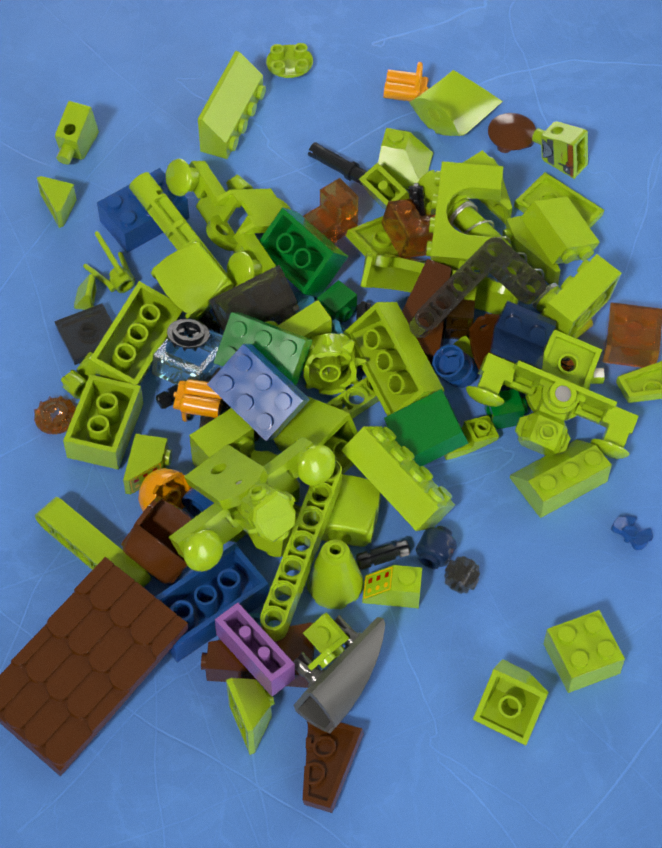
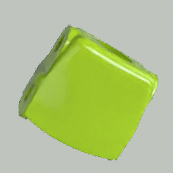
(191, 279)
(353, 513)

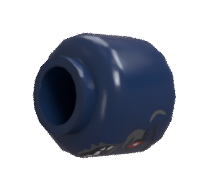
(436, 547)

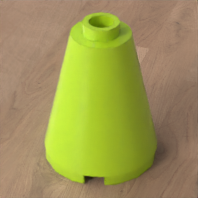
(335, 576)

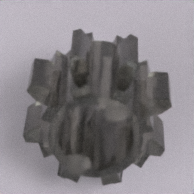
(462, 574)

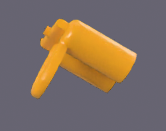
(405, 85)
(197, 399)

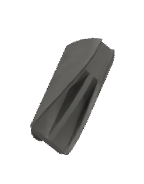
(339, 686)

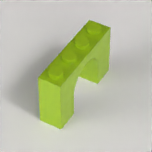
(456, 184)

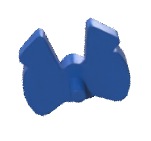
(625, 527)

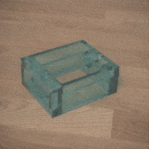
(168, 366)

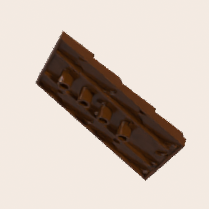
(85, 664)

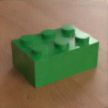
(302, 252)
(281, 347)

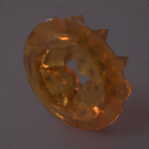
(60, 422)

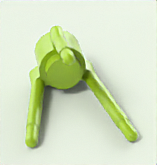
(120, 278)

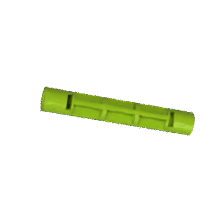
(164, 212)

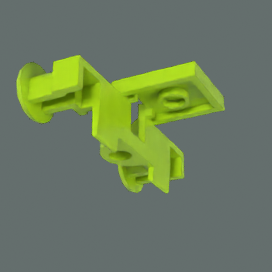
(216, 209)

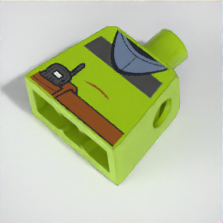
(563, 147)

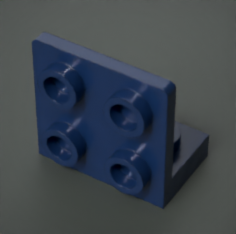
(521, 335)

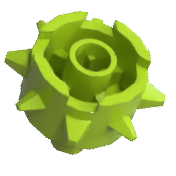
(331, 363)

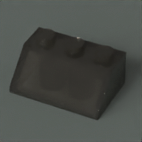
(262, 297)

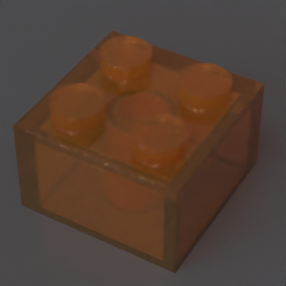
(632, 335)

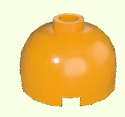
(165, 483)

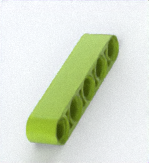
(86, 540)

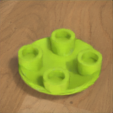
(289, 60)

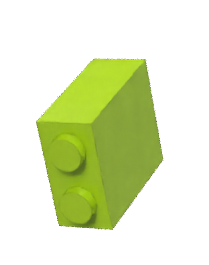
(560, 230)

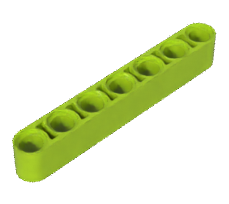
(300, 560)

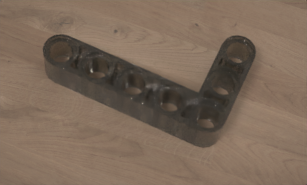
(469, 281)

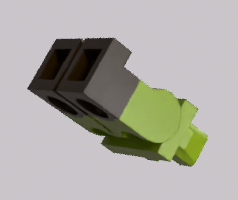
(462, 317)

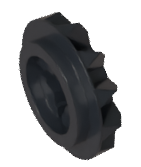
(194, 329)

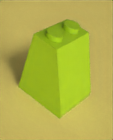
(322, 426)

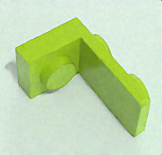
(327, 639)

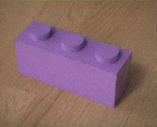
(255, 649)

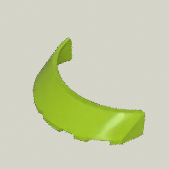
(402, 273)

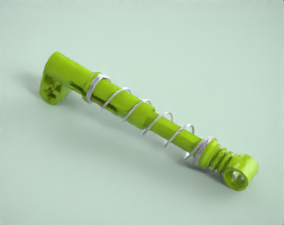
(472, 223)

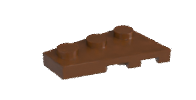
(328, 763)

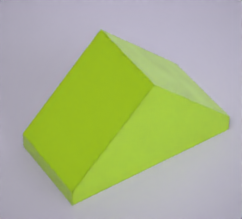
(58, 197)

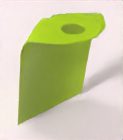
(454, 105)

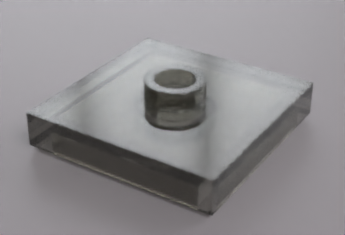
(83, 331)

